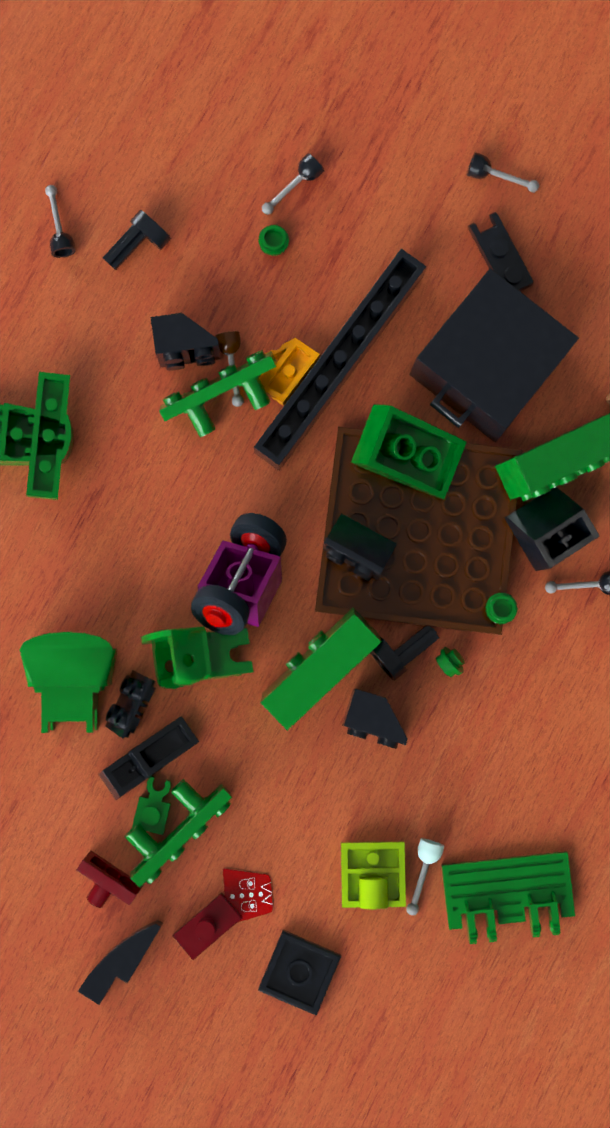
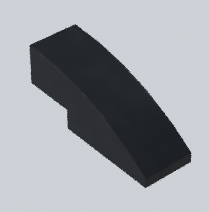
(148, 758)
(119, 962)

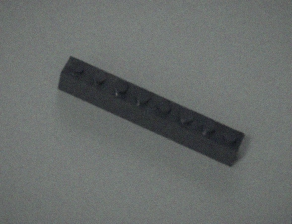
(339, 359)

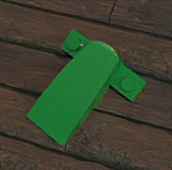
(39, 435)

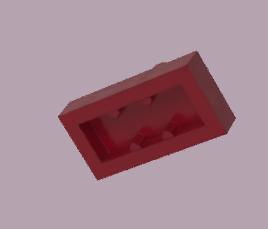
(107, 881)
(207, 926)

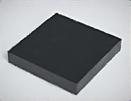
(299, 972)

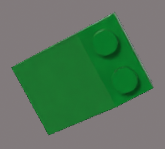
(408, 450)

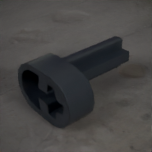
(141, 228)
(395, 661)

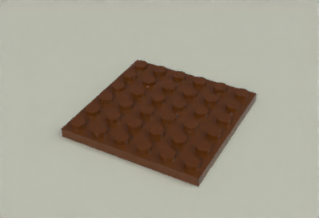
(446, 551)

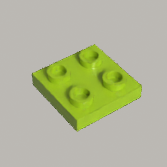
(373, 874)

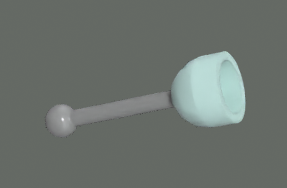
(429, 852)

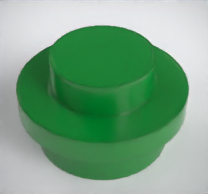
(273, 240)
(501, 608)
(450, 662)

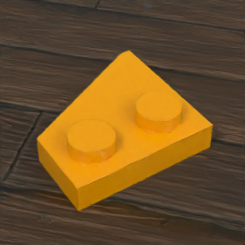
(293, 364)

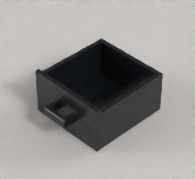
(491, 356)

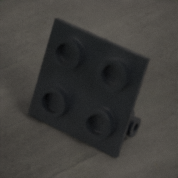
(133, 691)

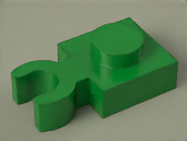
(152, 811)

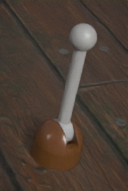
(229, 343)

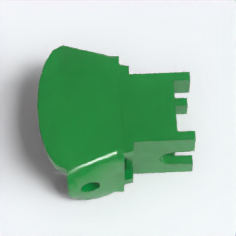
(209, 655)
(69, 675)

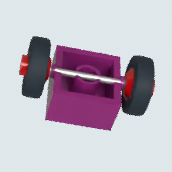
(241, 576)

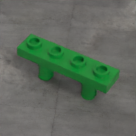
(204, 390)
(192, 826)

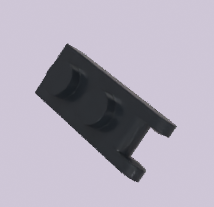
(501, 253)

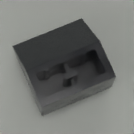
(182, 342)
(551, 528)
(358, 547)
(373, 716)

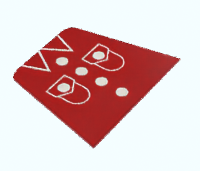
(248, 892)

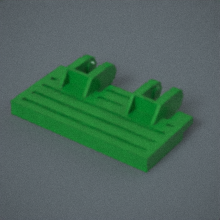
(508, 888)

